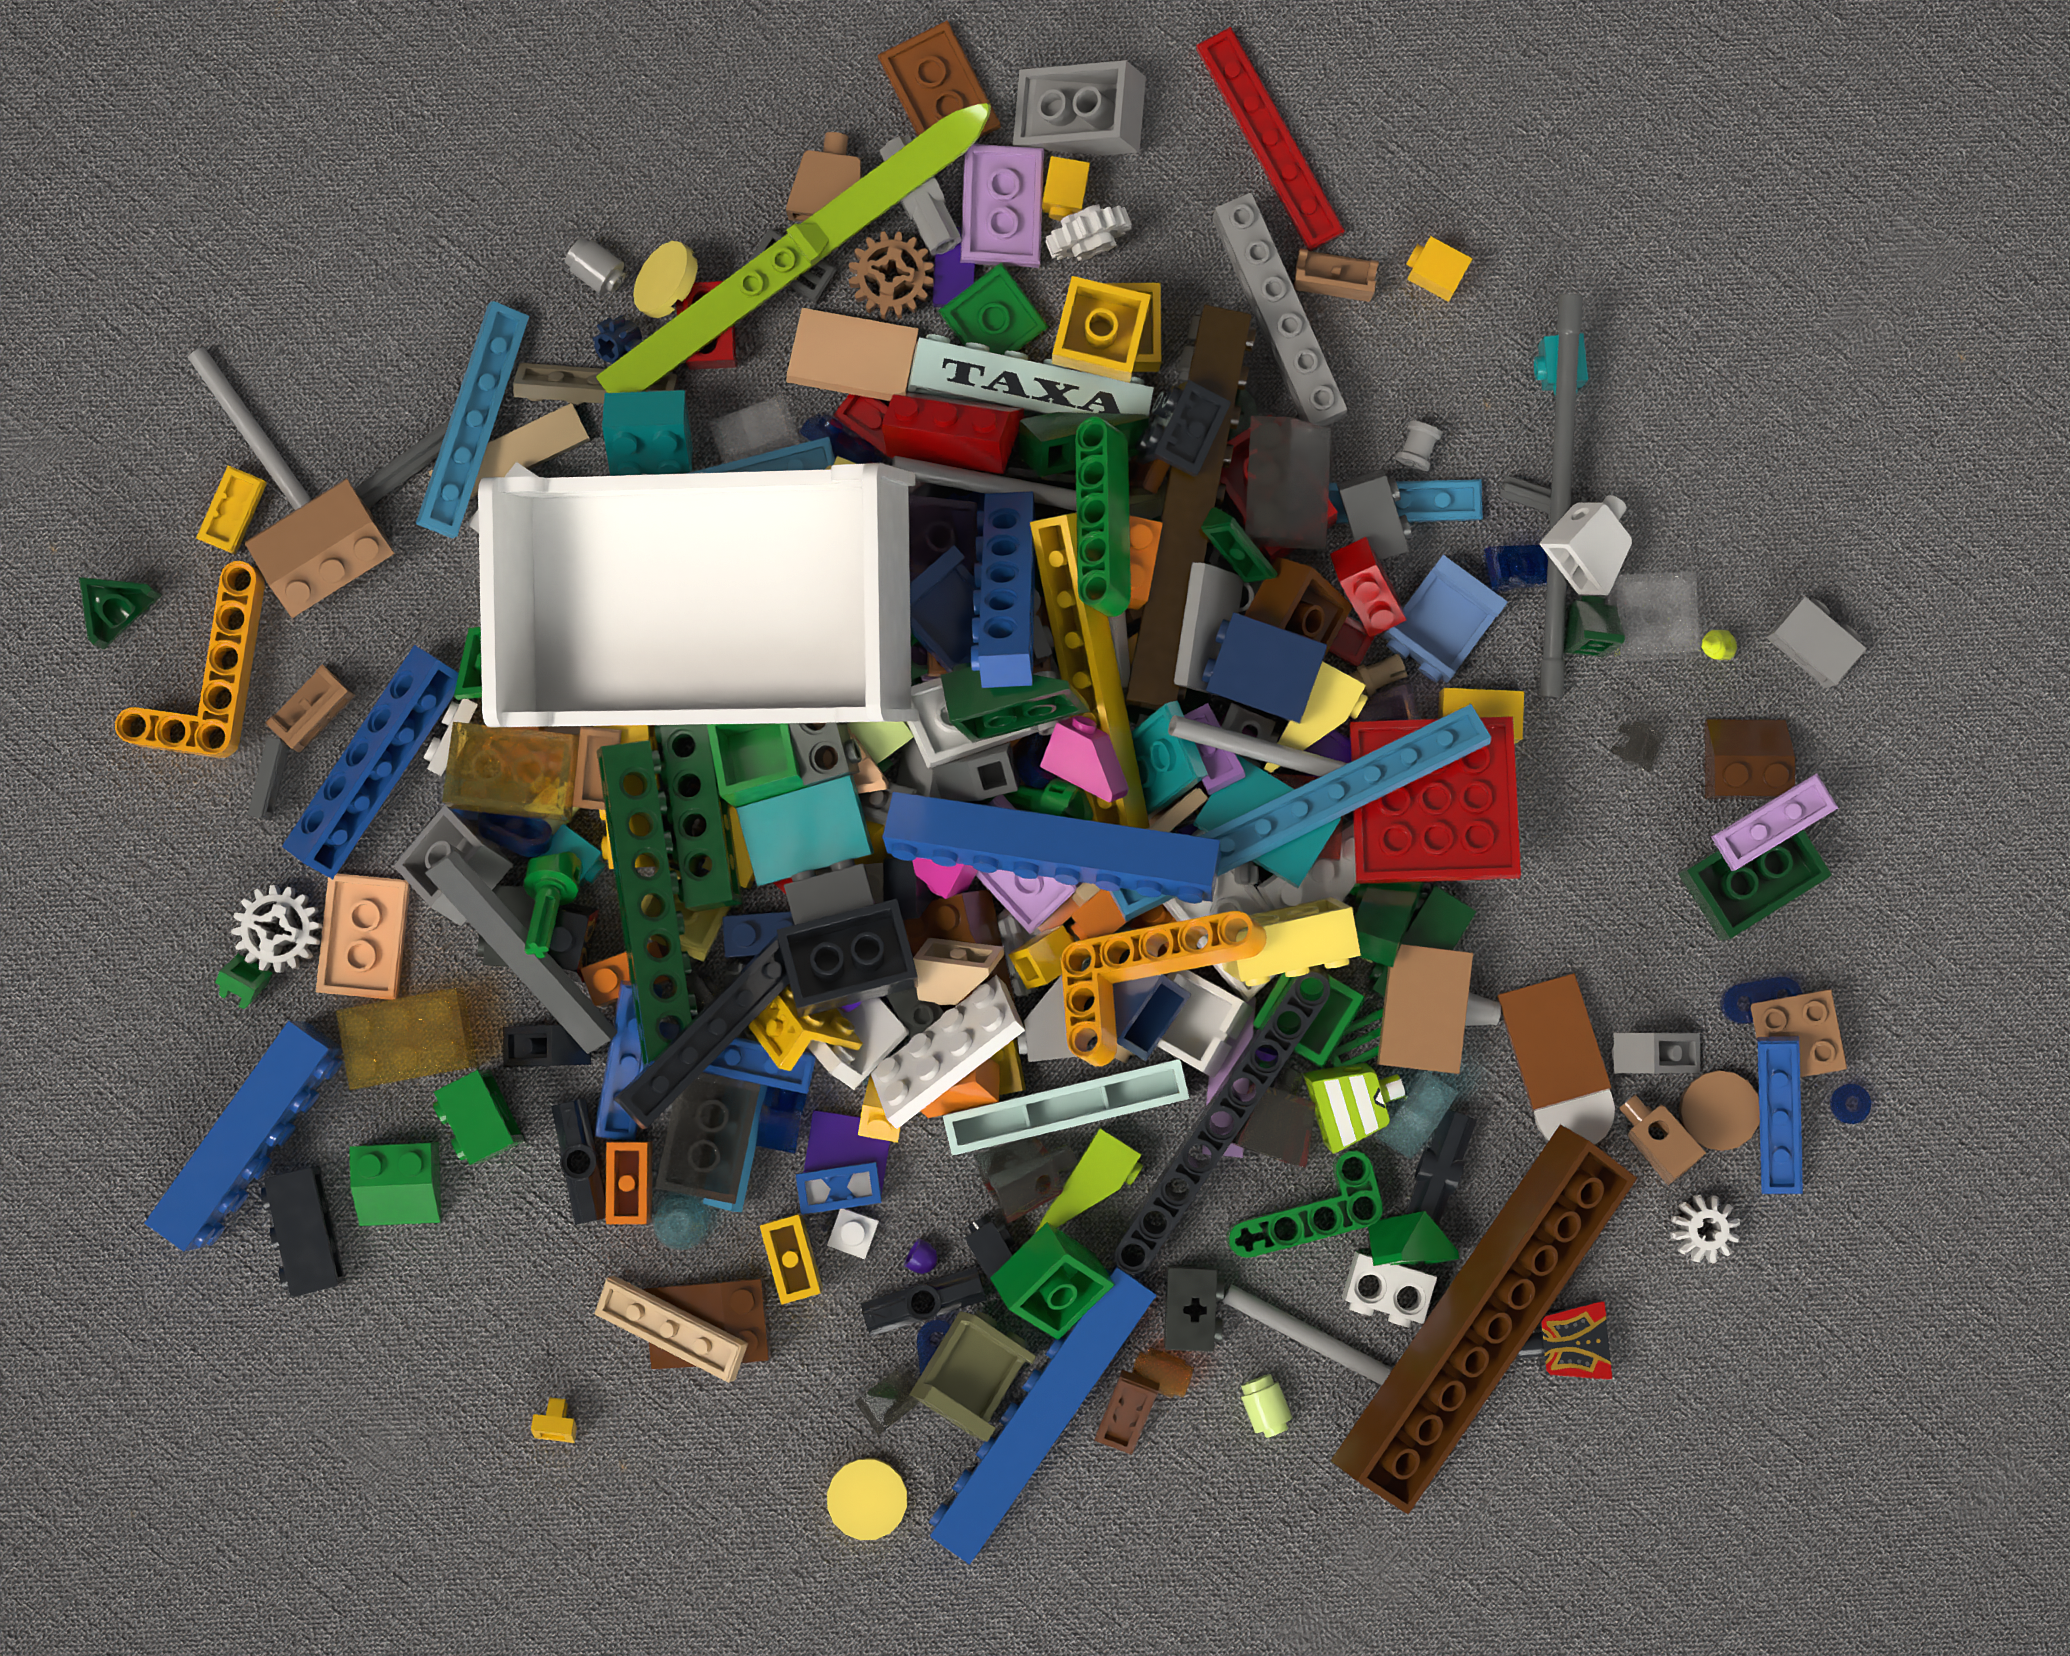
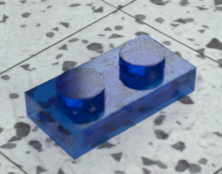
(842, 444)

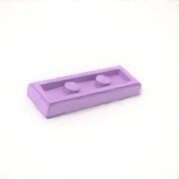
(1774, 822)

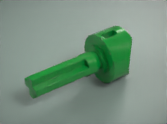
(1058, 799)
(551, 883)

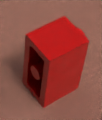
(1367, 587)

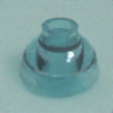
(680, 1221)

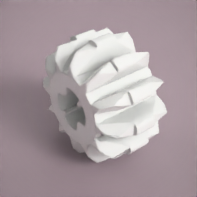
(1715, 1238)

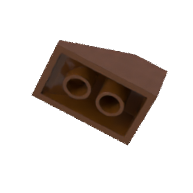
(960, 918)
(728, 1304)

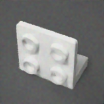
(880, 1034)

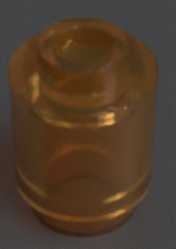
(1164, 1369)

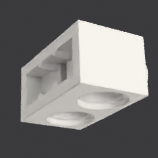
(1391, 1281)

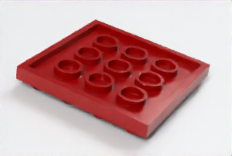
(1445, 823)

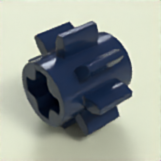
(616, 338)

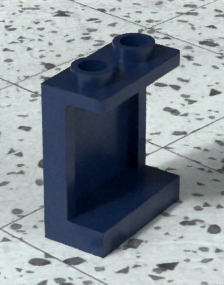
(944, 609)
(1264, 667)

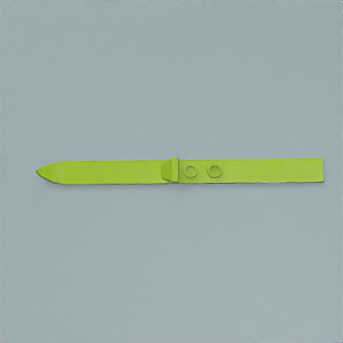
(796, 252)

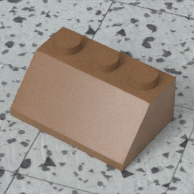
(319, 548)

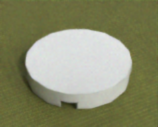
(1586, 1116)

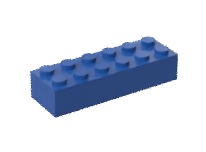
(245, 1136)

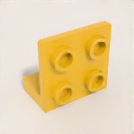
(787, 1036)

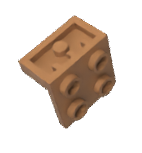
(1813, 1020)

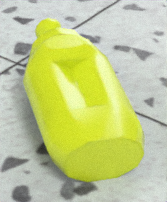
(1719, 645)

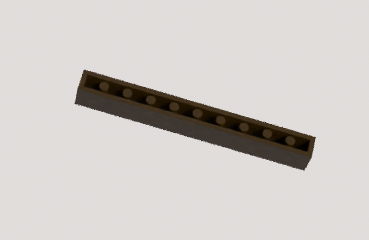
(1218, 367)

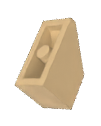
(953, 969)

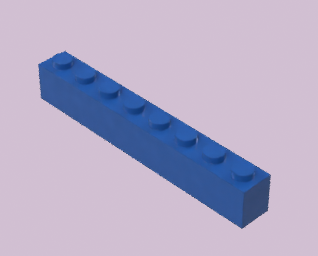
(1052, 847)
(1038, 1418)

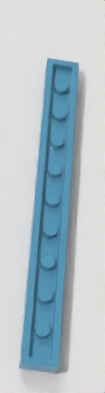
(1333, 796)

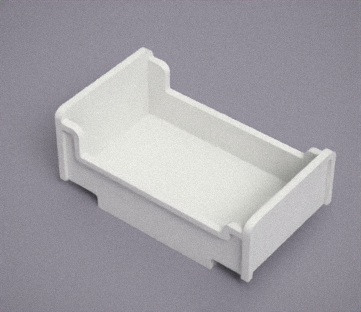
(696, 598)

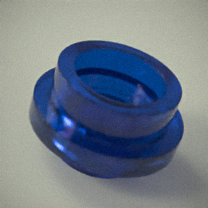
(1838, 1106)

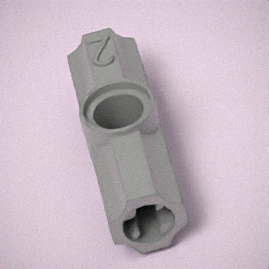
(927, 208)

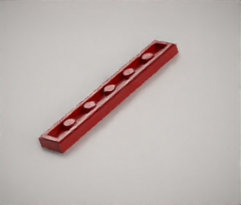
(1270, 139)

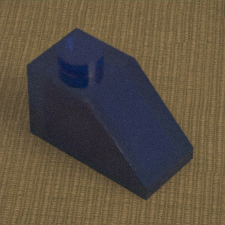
(782, 1119)

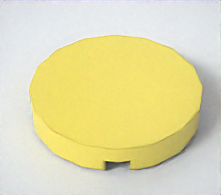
(664, 279)
(867, 1498)

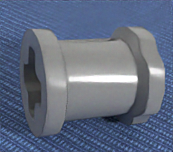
(1419, 445)

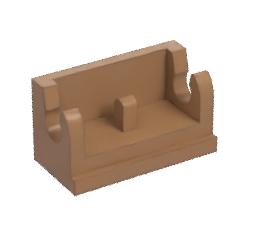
(1335, 275)
(310, 709)

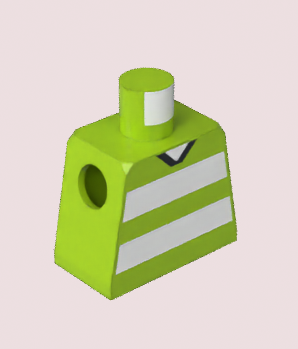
(1351, 1102)

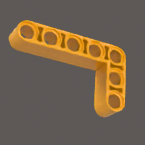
(215, 679)
(1142, 963)

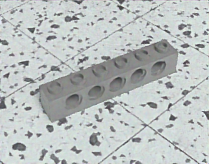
(1278, 311)

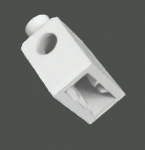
(1590, 545)

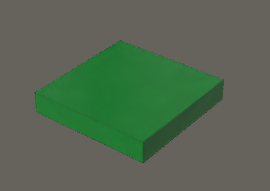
(993, 313)

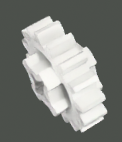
(1088, 232)
(281, 913)

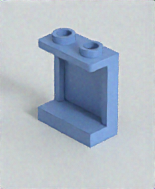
(1444, 620)

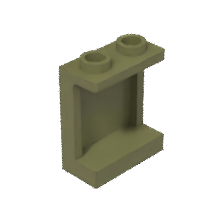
(971, 1372)

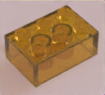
(511, 771)
(406, 1038)

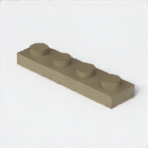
(569, 383)

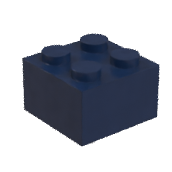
(1144, 1010)

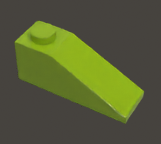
(1096, 1176)

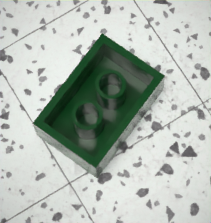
(1758, 888)

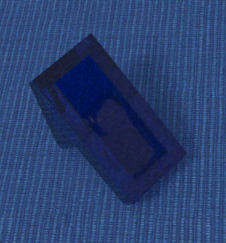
(1515, 567)

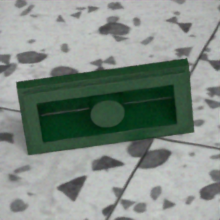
(1237, 547)

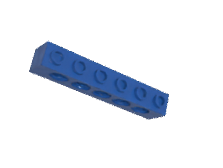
(1006, 591)
(372, 763)

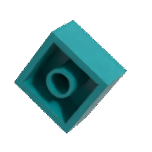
(647, 433)

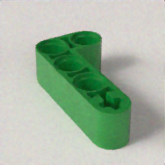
(1303, 1213)

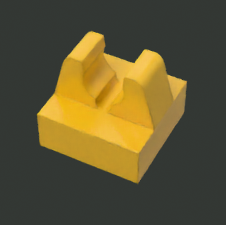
(554, 1424)

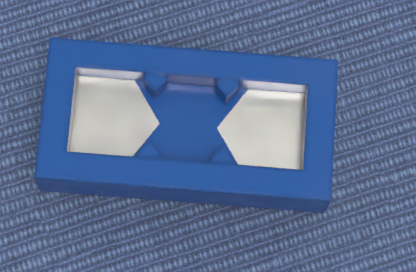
(838, 1188)

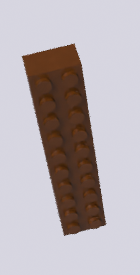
(1484, 1319)

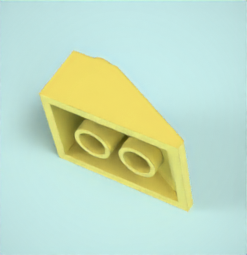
(1329, 705)

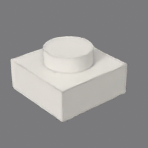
(853, 1233)

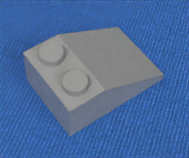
(1081, 108)

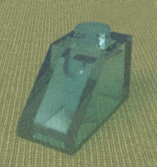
(1417, 1113)

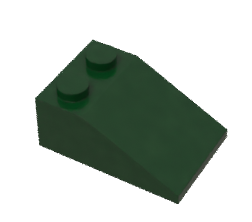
(1001, 710)

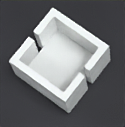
(1204, 1024)

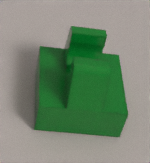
(242, 979)

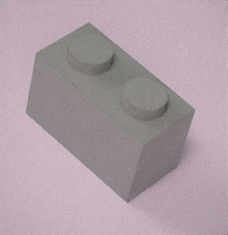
(1817, 641)

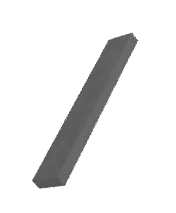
(508, 940)

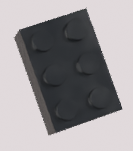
(847, 958)

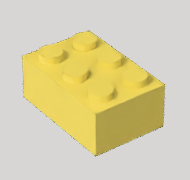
(1299, 939)

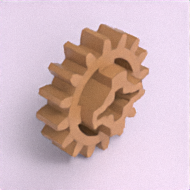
(876, 270)

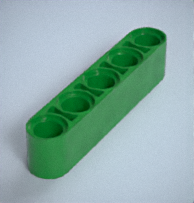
(1103, 517)

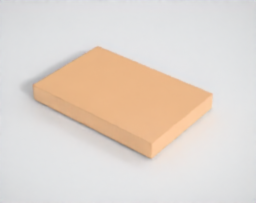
(851, 355)
(363, 936)

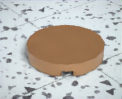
(1719, 1110)

